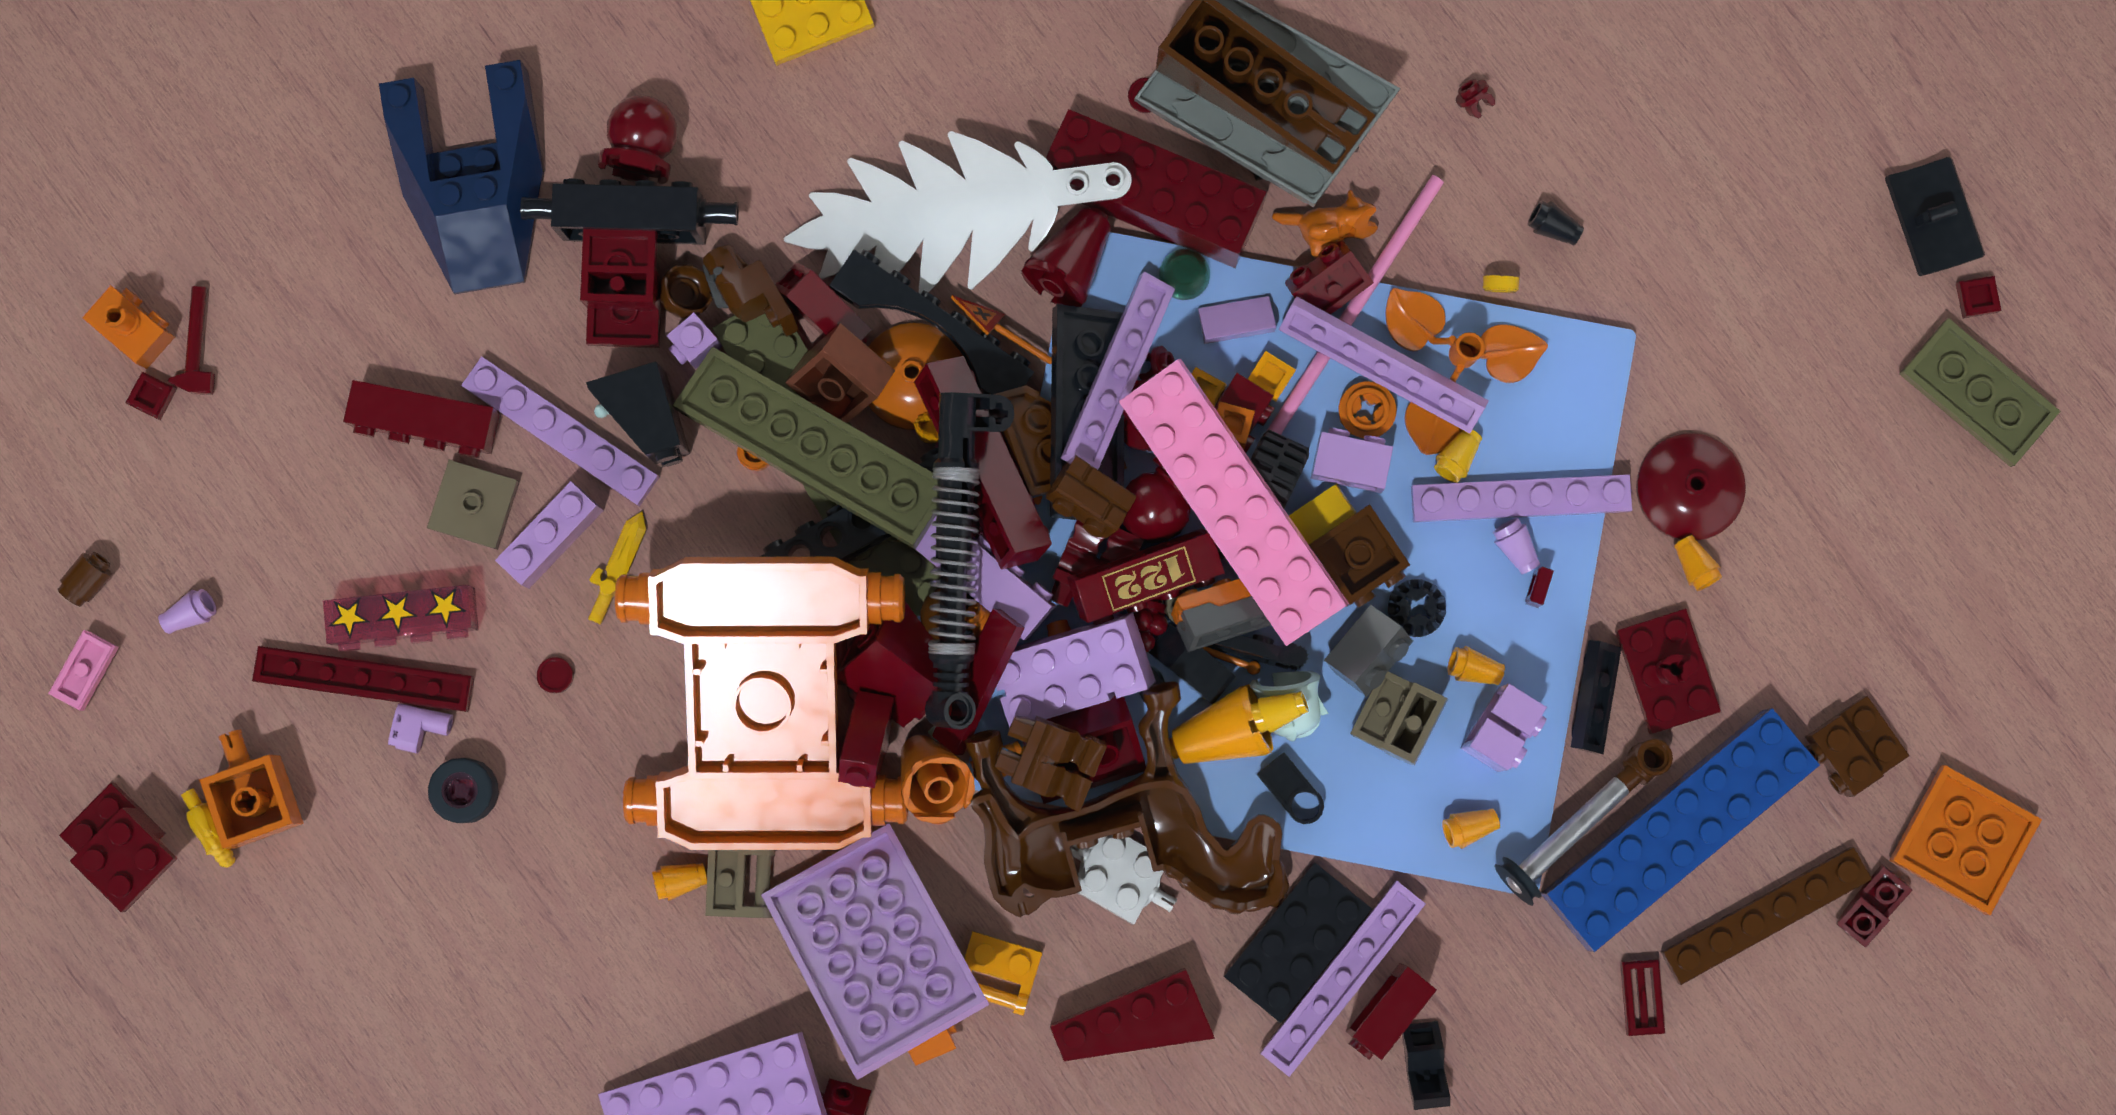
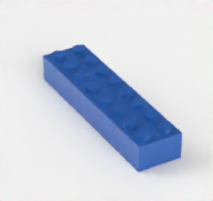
(1679, 829)

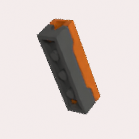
(1216, 614)

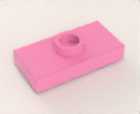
(83, 670)

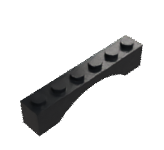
(869, 286)

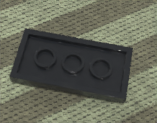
(1297, 942)

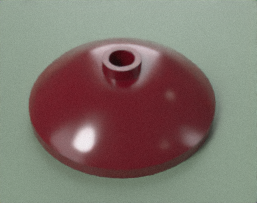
(1670, 500)

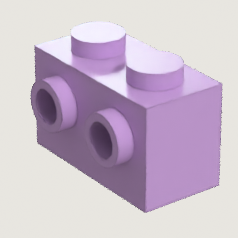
(1352, 461)

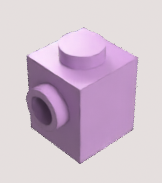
(692, 341)

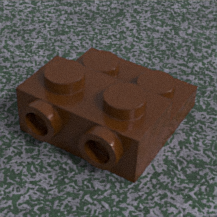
(1360, 556)
(1856, 747)

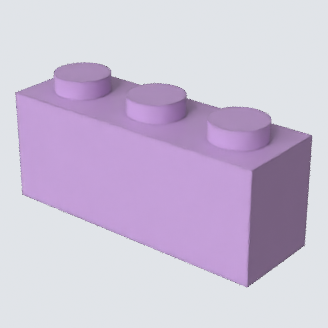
(549, 535)

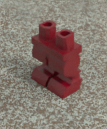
(1082, 555)

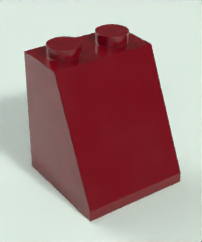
(893, 664)

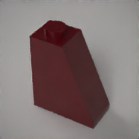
(818, 302)
(866, 740)

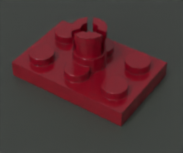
(1667, 671)

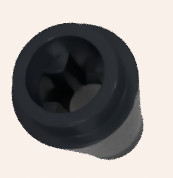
(1554, 223)

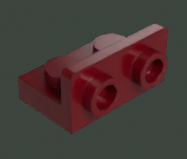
(1330, 278)

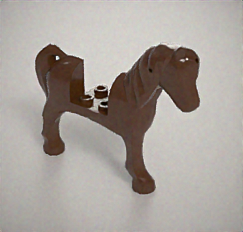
(1033, 844)

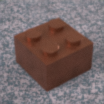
(840, 374)

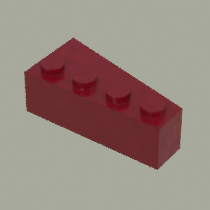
(1140, 1019)

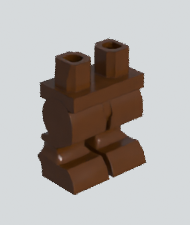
(1041, 759)

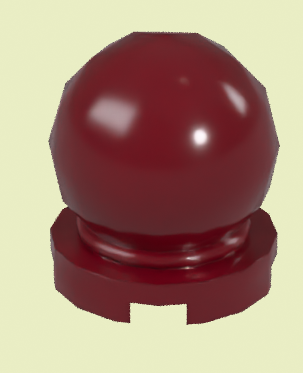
(640, 137)
(1159, 507)

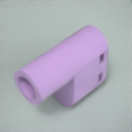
(412, 722)

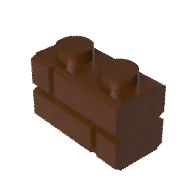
(1090, 498)

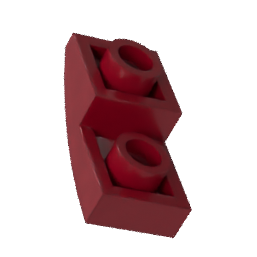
(1873, 905)

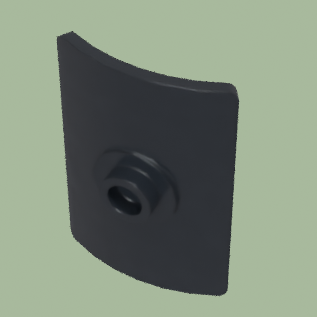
(1935, 216)

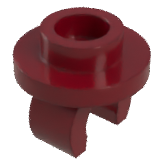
(1471, 93)
(1159, 360)

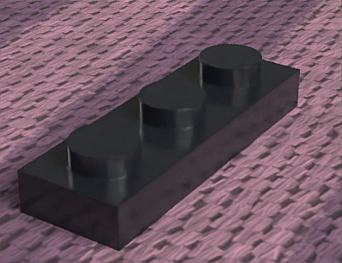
(1595, 697)

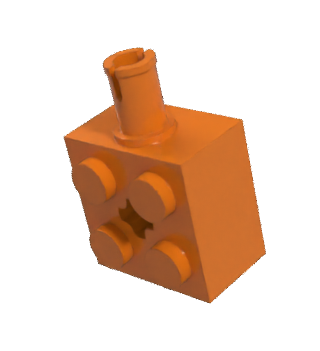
(234, 787)

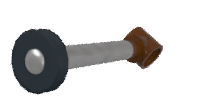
(1521, 878)

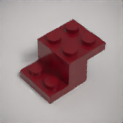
(621, 288)
(118, 847)

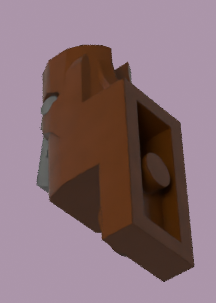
(746, 289)

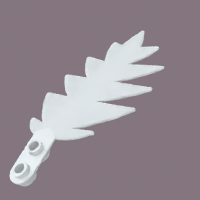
(944, 209)

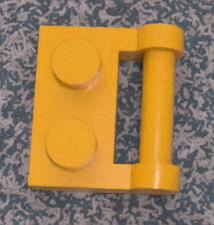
(1005, 962)

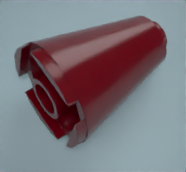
(1069, 259)

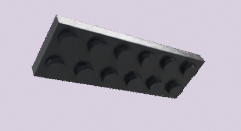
(1078, 350)

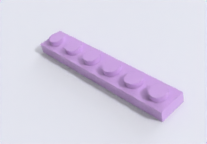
(1383, 365)
(1119, 370)
(560, 431)
(1521, 498)
(1342, 978)

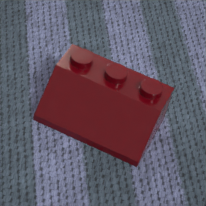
(1113, 724)

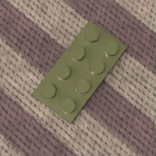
(1979, 392)

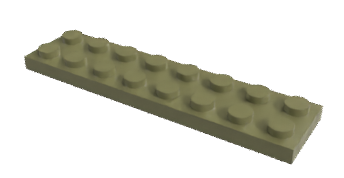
(811, 446)

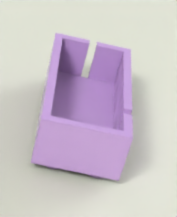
(1075, 670)

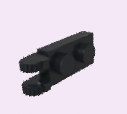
(1262, 650)

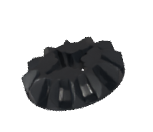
(1434, 606)

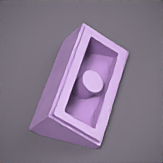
(1237, 320)

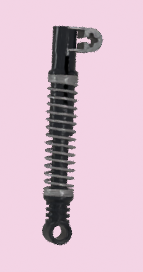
(956, 477)

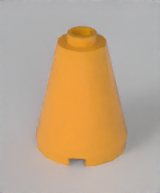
(1222, 731)

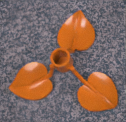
(1417, 318)

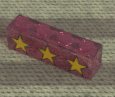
(400, 616)

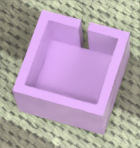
(1504, 728)

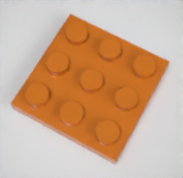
(1965, 840)

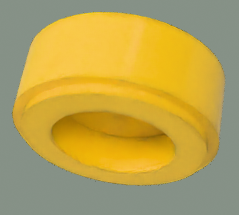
(1500, 284)

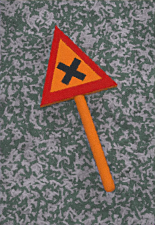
(988, 319)

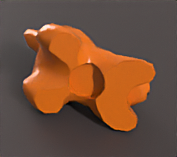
(1332, 224)

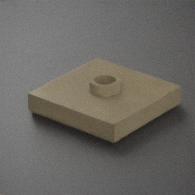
(473, 504)

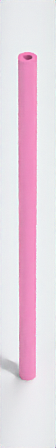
(1359, 301)

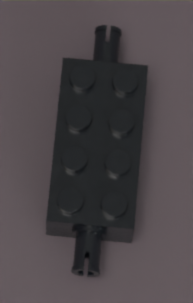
(672, 211)

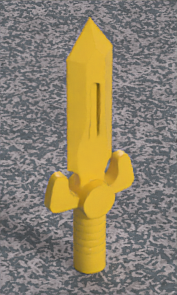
(617, 565)

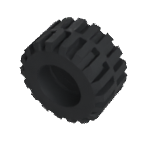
(1280, 463)

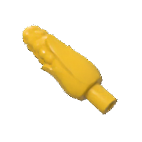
(204, 829)

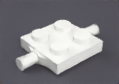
(1120, 877)

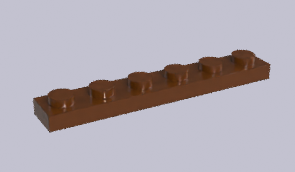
(1766, 915)

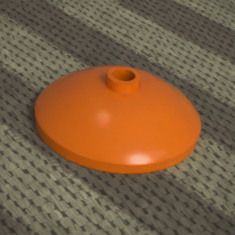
(901, 348)

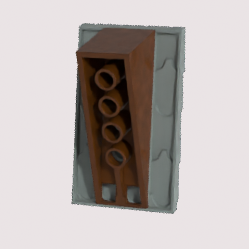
(1264, 95)

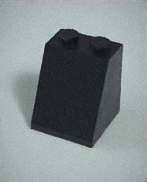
(644, 409)

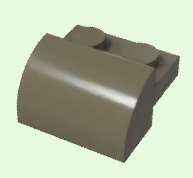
(1399, 718)

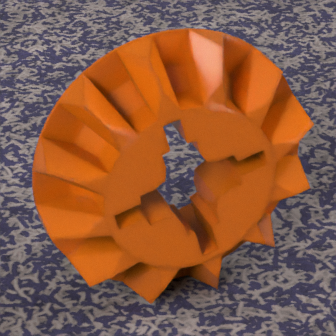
(1373, 395)

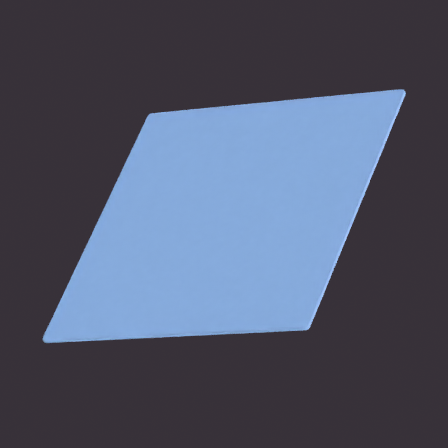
(1546, 426)

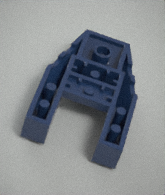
(473, 194)

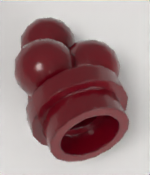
(1151, 622)

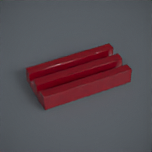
(1639, 966)

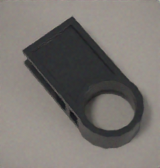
(1285, 782)

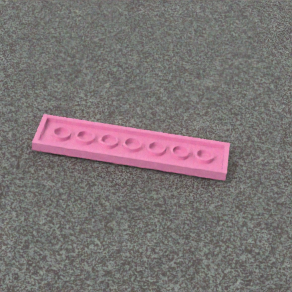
(1233, 502)

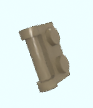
(727, 883)

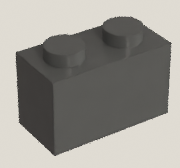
(1369, 650)

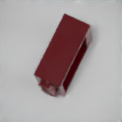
(1390, 1012)

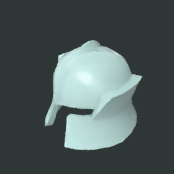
(1292, 683)

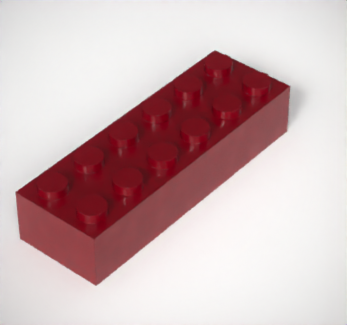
(1166, 190)

